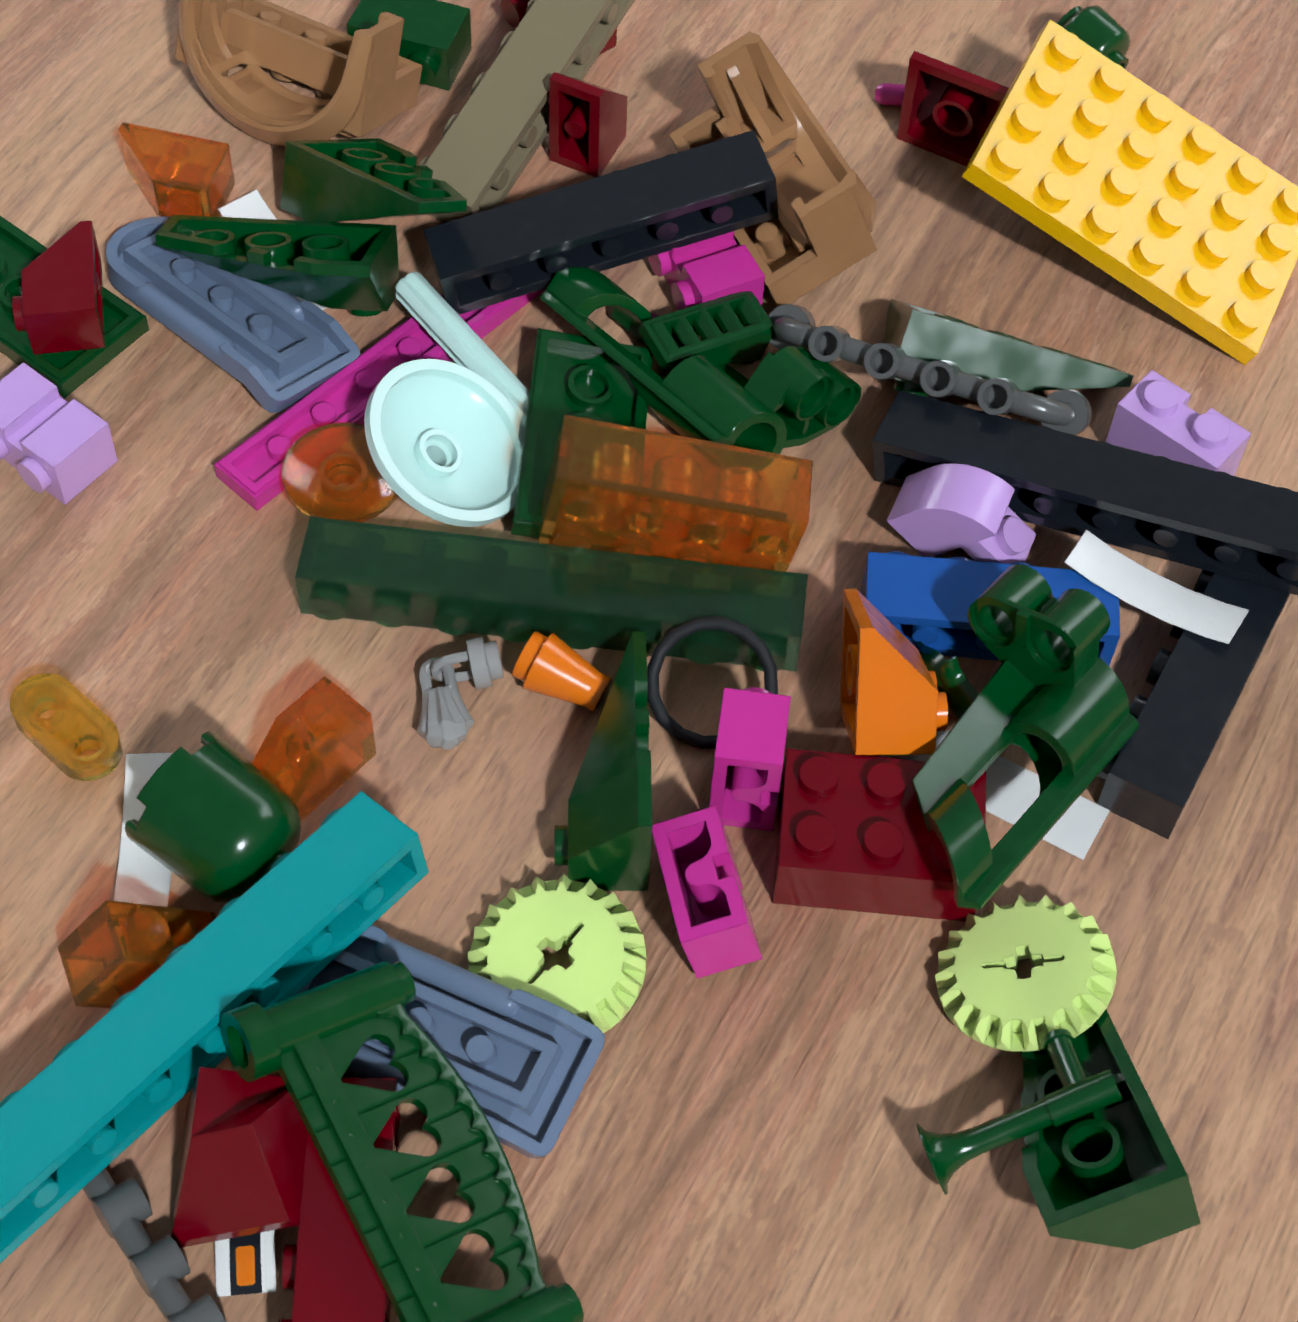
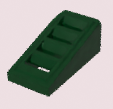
(737, 315)

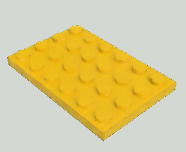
(1142, 191)

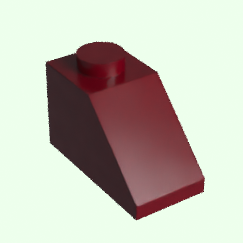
(584, 124)
(63, 295)

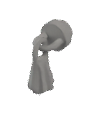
(443, 714)

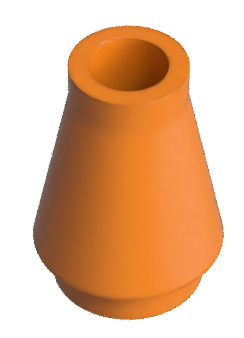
(559, 672)

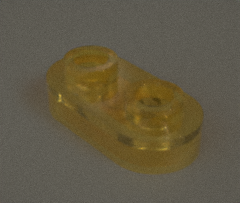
(70, 730)

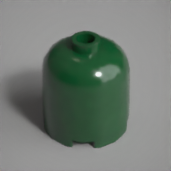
(215, 820)

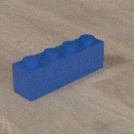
(932, 599)

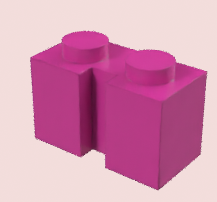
(709, 271)
(749, 757)
(706, 892)

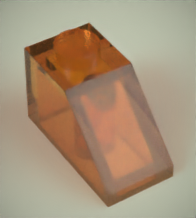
(178, 170)
(317, 745)

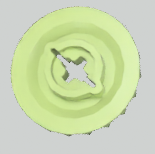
(604, 951)
(1066, 988)

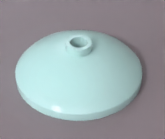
(445, 441)

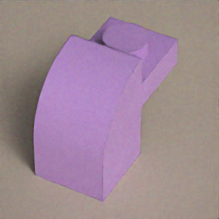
(961, 508)

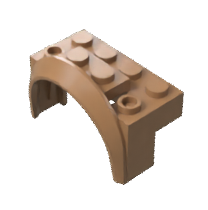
(356, 75)
(820, 199)

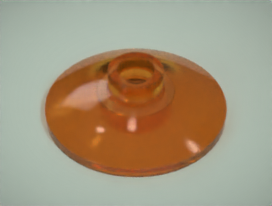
(332, 457)

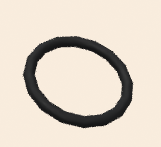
(670, 641)

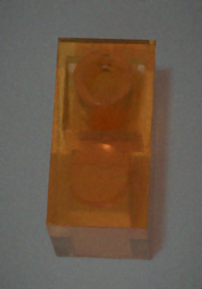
(124, 947)

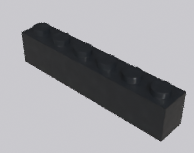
(603, 222)
(1187, 708)

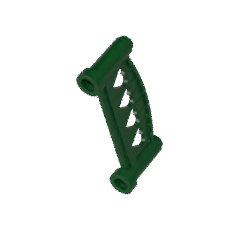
(311, 1047)

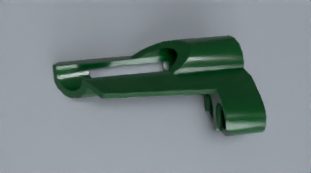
(778, 408)
(1045, 698)

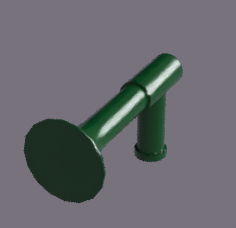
(1077, 1098)

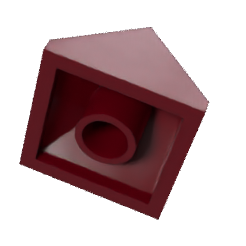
(946, 108)
(238, 1159)

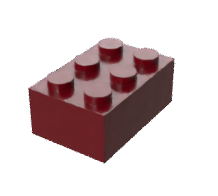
(859, 838)

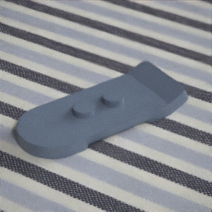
(245, 327)
(508, 1046)

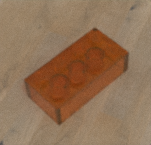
(673, 497)

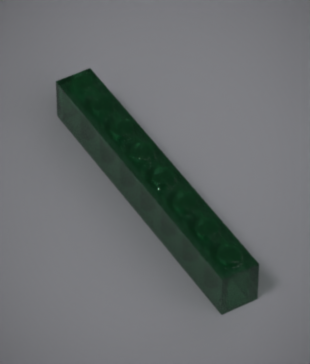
(529, 587)

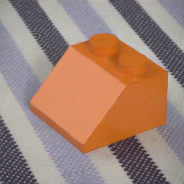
(885, 686)

